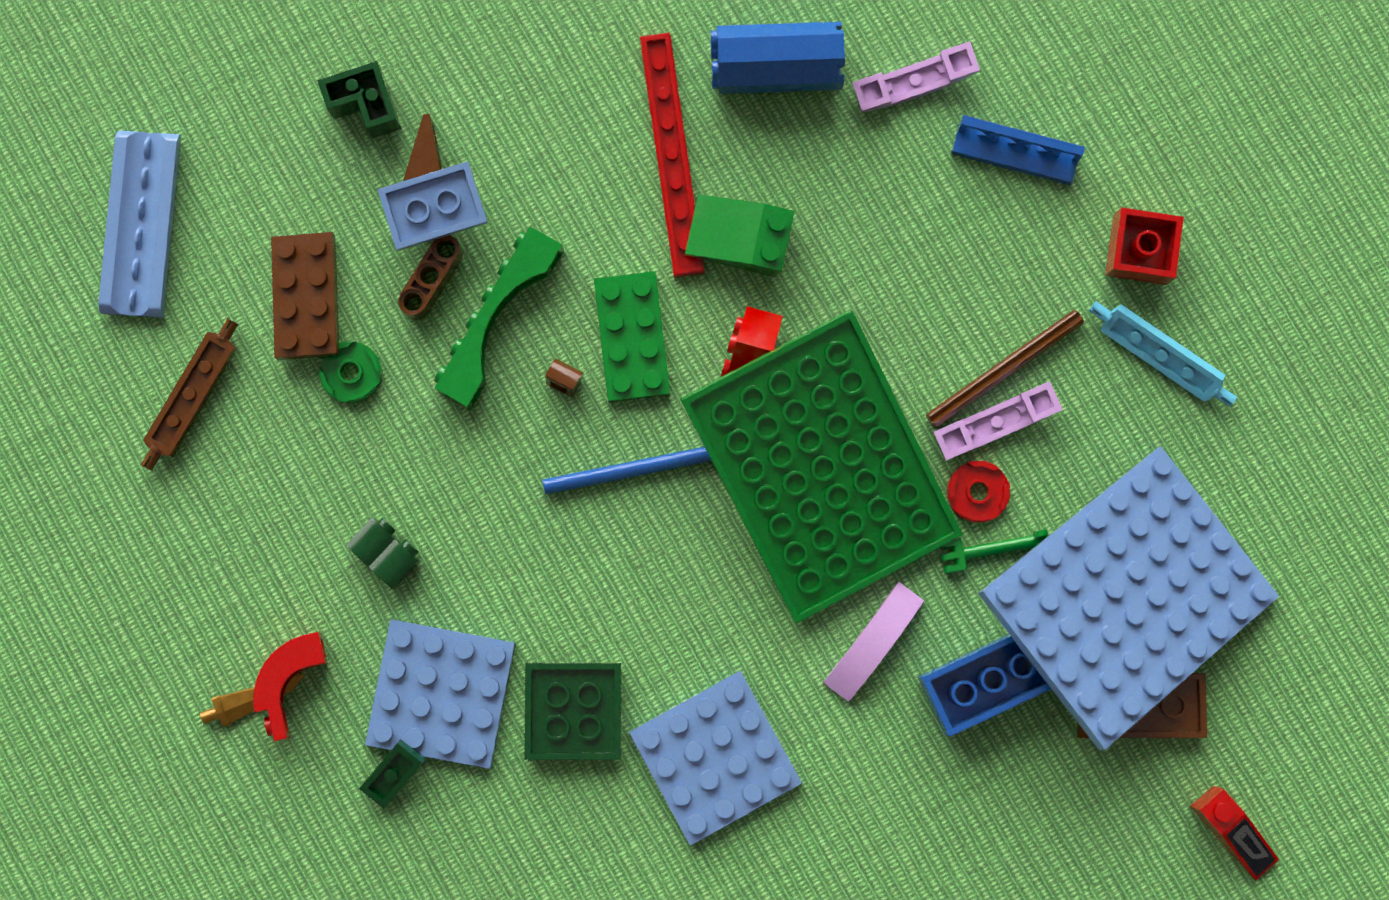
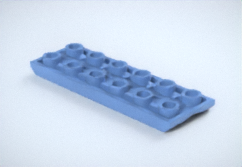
(139, 224)

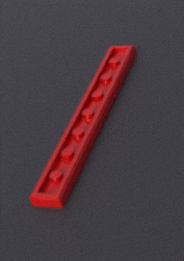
(670, 149)

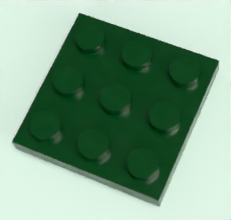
(572, 711)

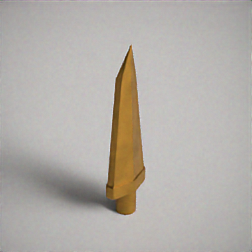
(237, 704)

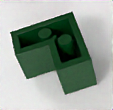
(363, 91)

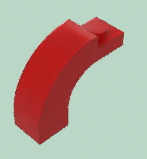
(277, 671)

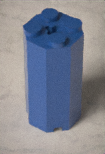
(777, 57)

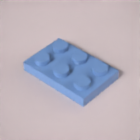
(432, 206)

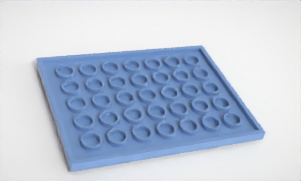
(1129, 597)

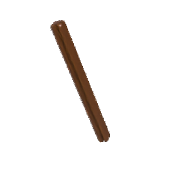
(1005, 368)

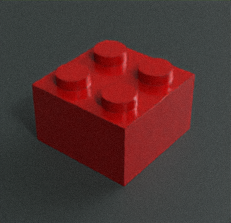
(1144, 246)

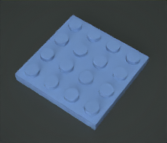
(440, 693)
(715, 757)

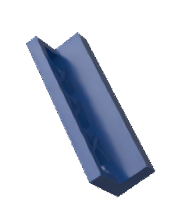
(1016, 150)

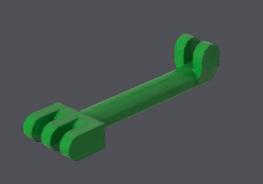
(961, 554)

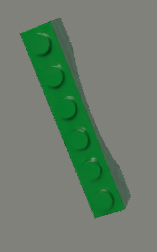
(531, 262)

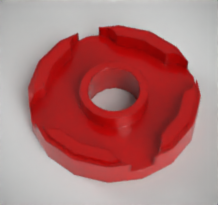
(959, 491)

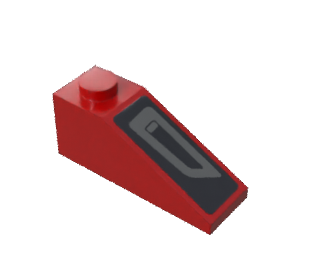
(1235, 831)

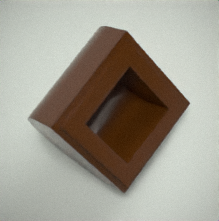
(563, 377)

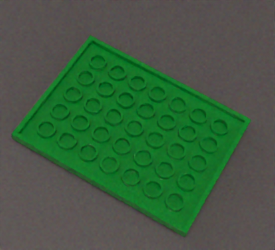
(822, 466)

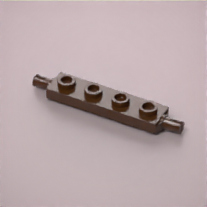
(189, 394)

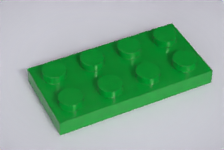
(631, 336)

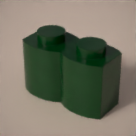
(384, 552)

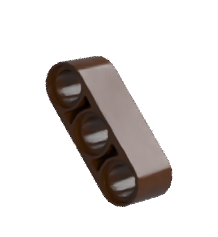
(430, 292)

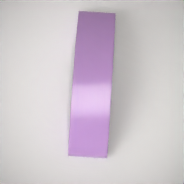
(917, 79)
(998, 421)
(874, 642)

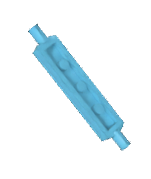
(1163, 353)

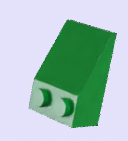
(740, 234)

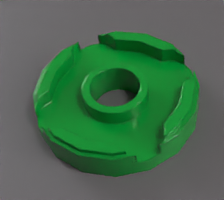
(363, 385)

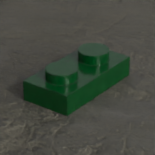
(392, 773)

